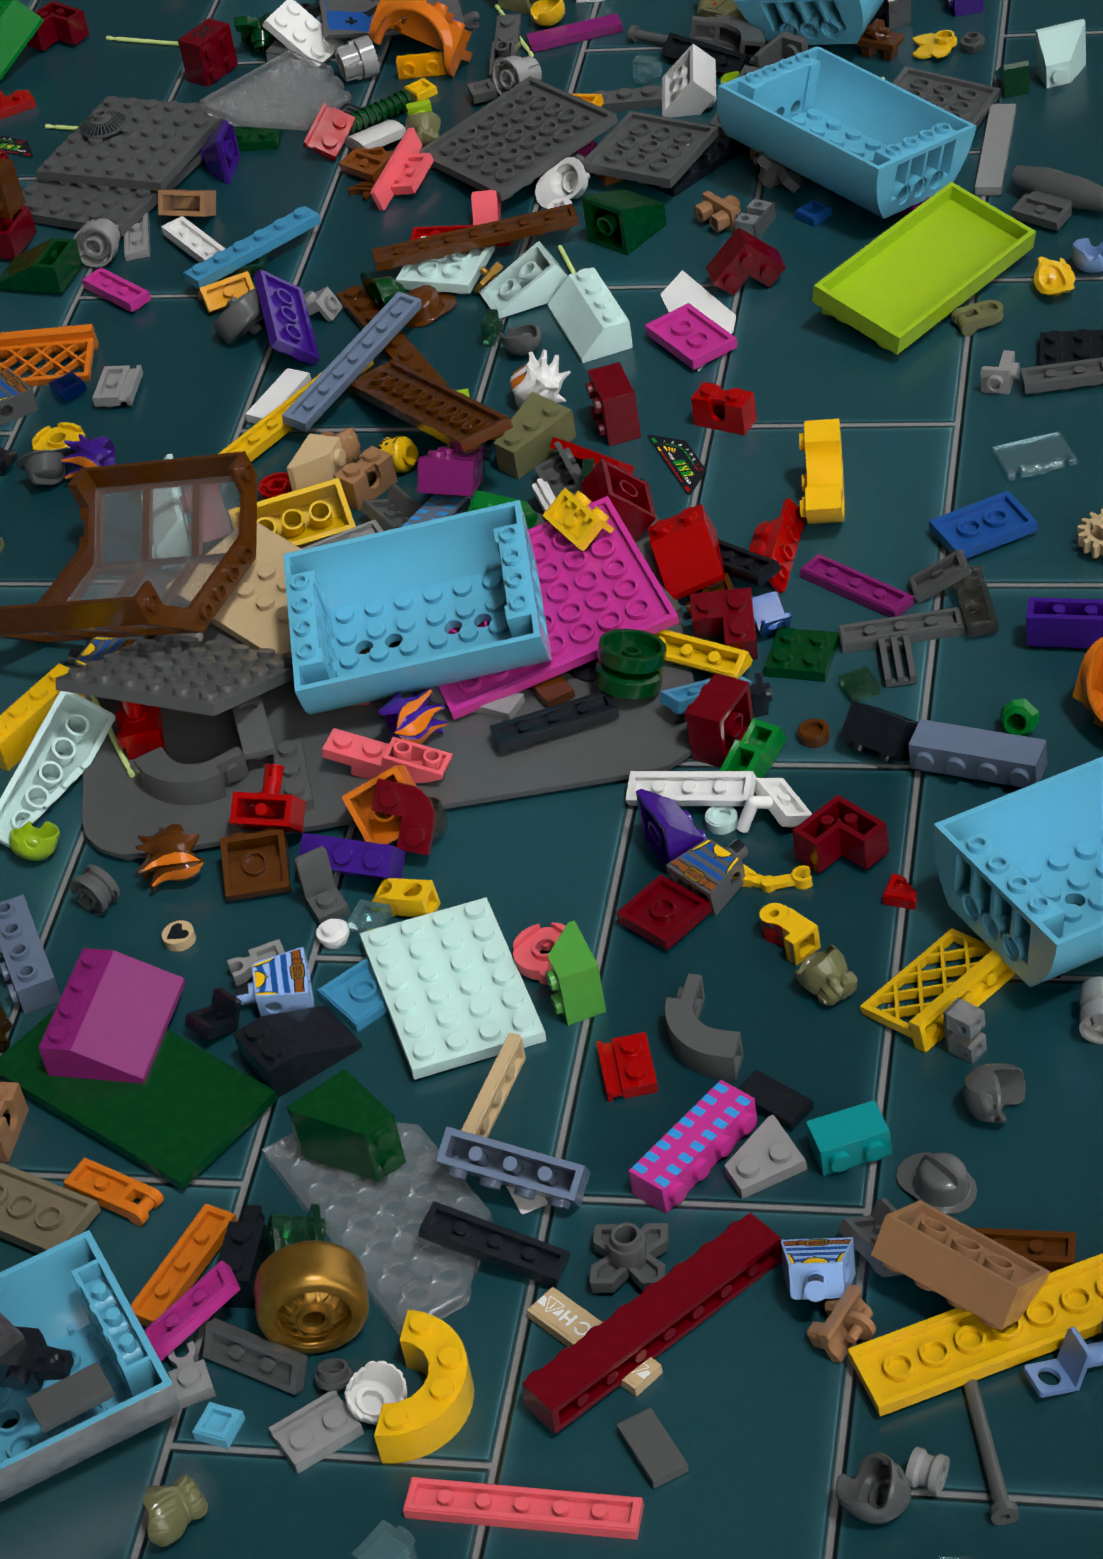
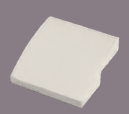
(377, 135)

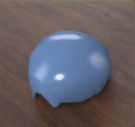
(1087, 257)

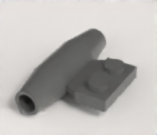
(1052, 195)

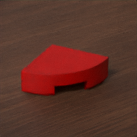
(900, 893)

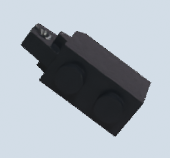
(244, 1250)
(33, 1362)

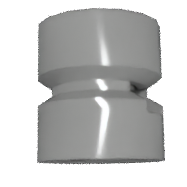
(1092, 1010)

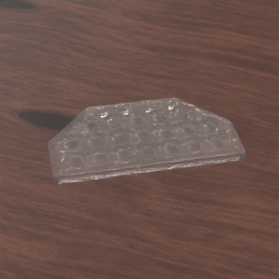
(278, 94)
(384, 1220)

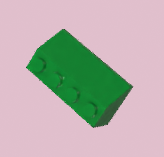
(16, 29)

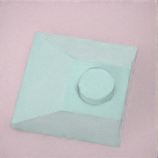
(1060, 52)

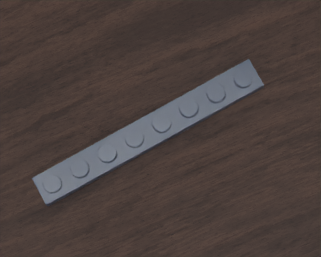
(351, 361)

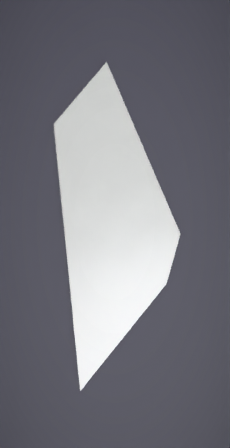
(687, 290)

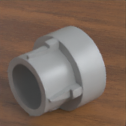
(357, 59)
(513, 70)
(97, 242)

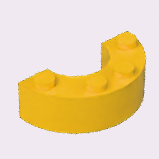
(824, 475)
(440, 1406)

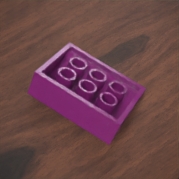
(110, 1018)

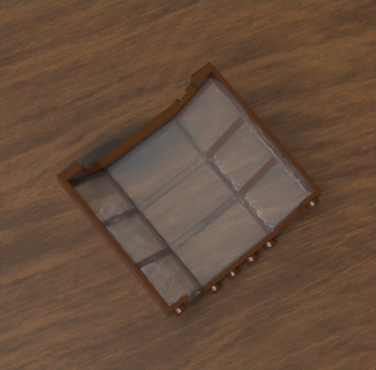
(154, 553)

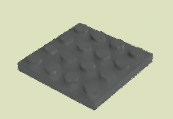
(958, 96)
(650, 149)

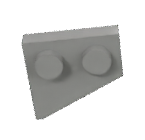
(764, 1159)

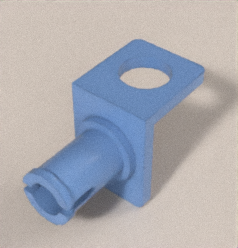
(1069, 1366)

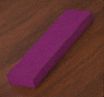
(574, 32)
(856, 586)

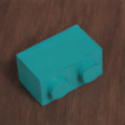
(849, 1138)

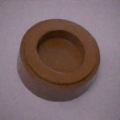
(814, 733)

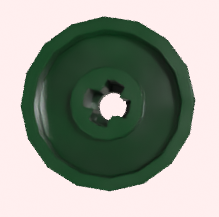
(630, 663)

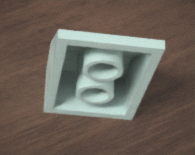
(525, 283)

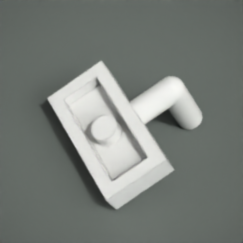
(778, 799)

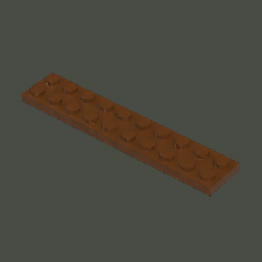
(430, 406)

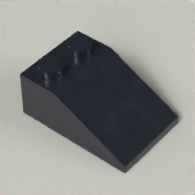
(294, 1046)

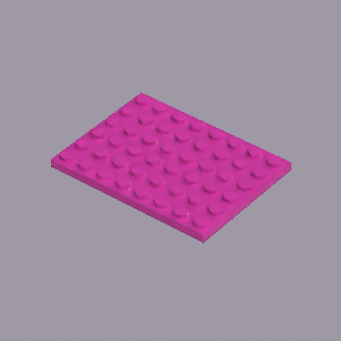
(582, 600)

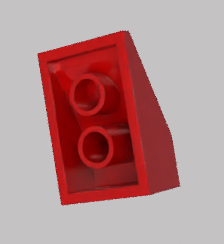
(687, 551)

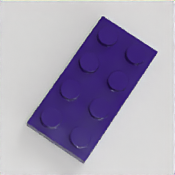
(286, 317)

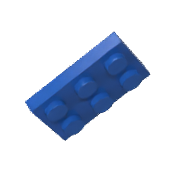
(983, 525)

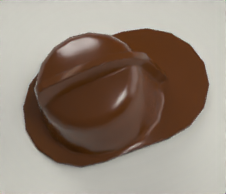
(433, 305)

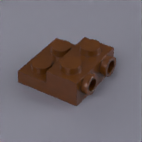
(255, 864)

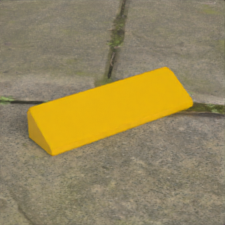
(704, 654)

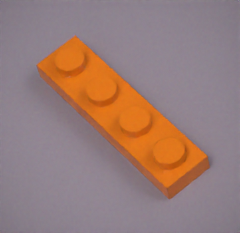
(183, 1264)

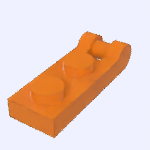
(114, 1190)

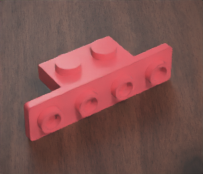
(403, 171)

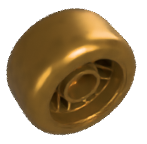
(311, 1296)

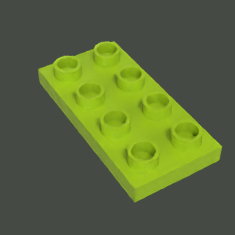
(923, 267)

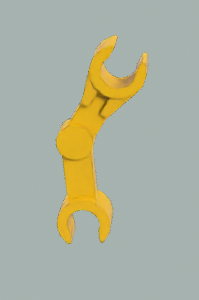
(770, 883)

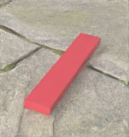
(524, 1508)

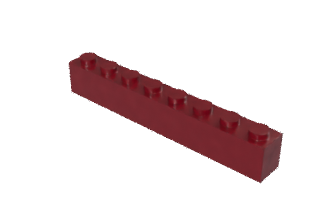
(651, 1322)

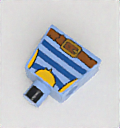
(279, 984)
(818, 1267)

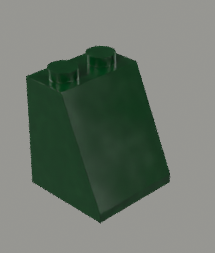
(622, 219)
(347, 1128)

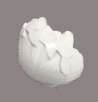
(371, 1388)

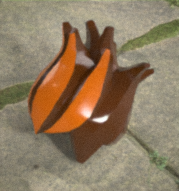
(169, 855)

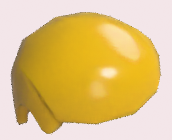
(547, 12)

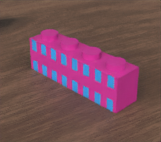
(693, 1146)

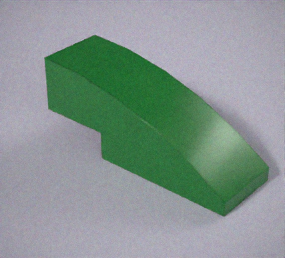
(756, 749)

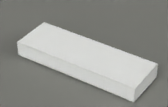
(279, 391)

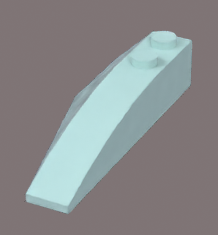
(53, 760)

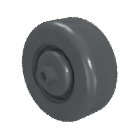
(240, 317)

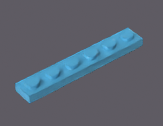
(252, 247)

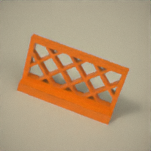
(48, 341)

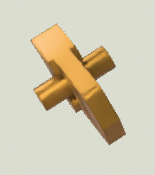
(488, 276)

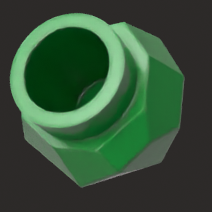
(1019, 717)

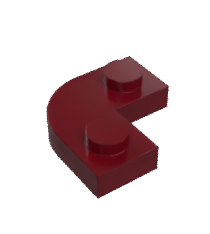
(416, 811)

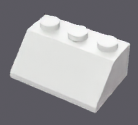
(689, 84)

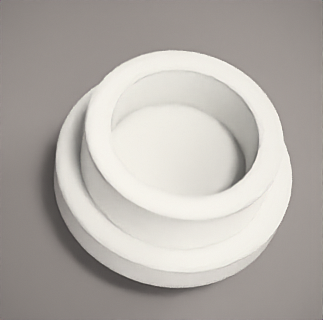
(333, 933)

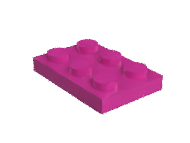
(691, 336)

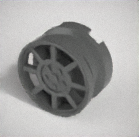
(95, 889)

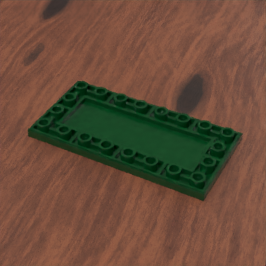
(169, 1123)

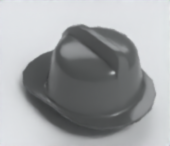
(45, 466)
(938, 1181)

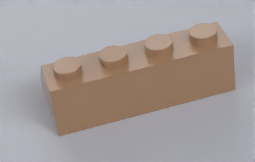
(958, 1264)

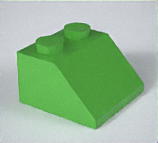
(574, 977)

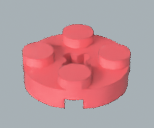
(528, 947)

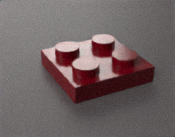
(663, 912)

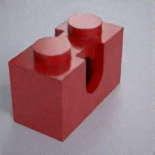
(734, 404)

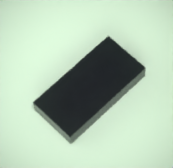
(777, 1100)

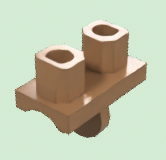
(718, 210)
(846, 1323)

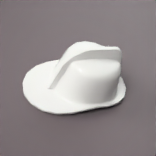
(562, 181)

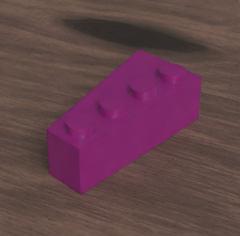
(450, 471)

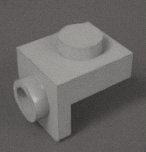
(324, 302)
(1000, 378)

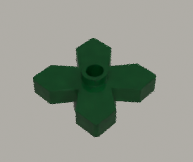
(254, 33)

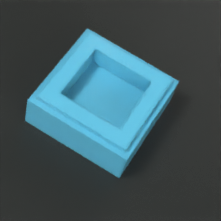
(218, 1425)

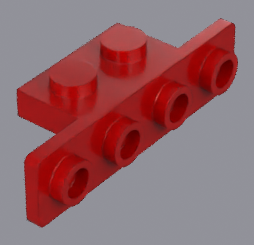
(780, 541)

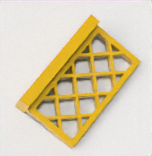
(975, 986)

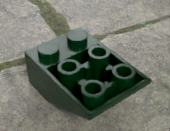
(44, 267)

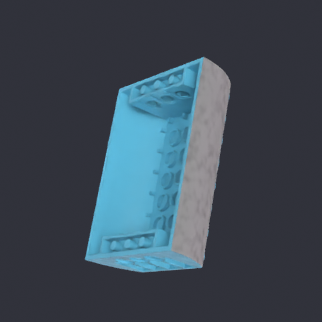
(82, 1311)

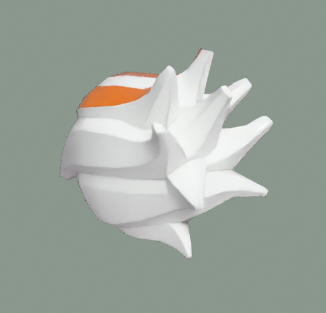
(539, 378)

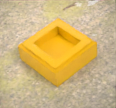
(421, 89)

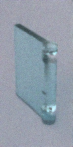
(1034, 455)

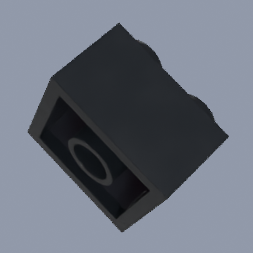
(878, 730)

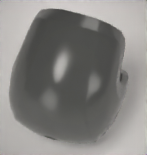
(991, 1088)
(877, 1492)

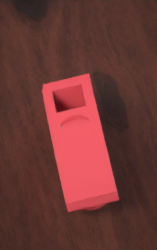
(371, 757)

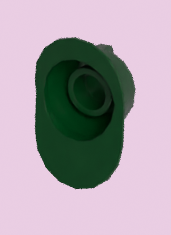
(381, 289)

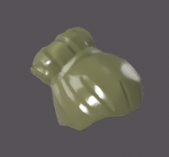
(426, 126)
(827, 976)
(173, 1509)

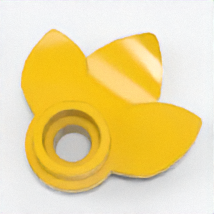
(934, 45)

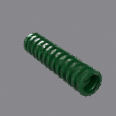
(380, 111)

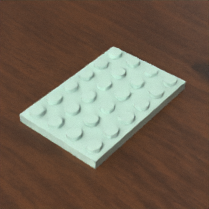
(451, 987)

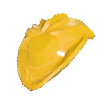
(1053, 277)

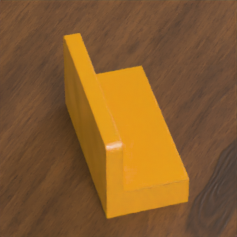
(219, 293)

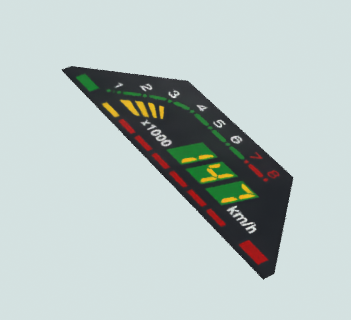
(15, 146)
(680, 460)

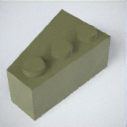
(532, 435)

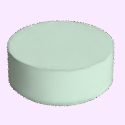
(721, 819)

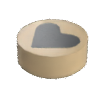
(178, 936)

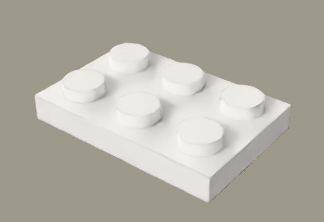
(301, 32)

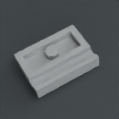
(117, 385)
(316, 1431)

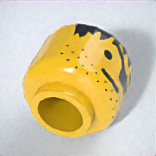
(402, 450)

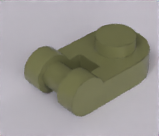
(978, 316)

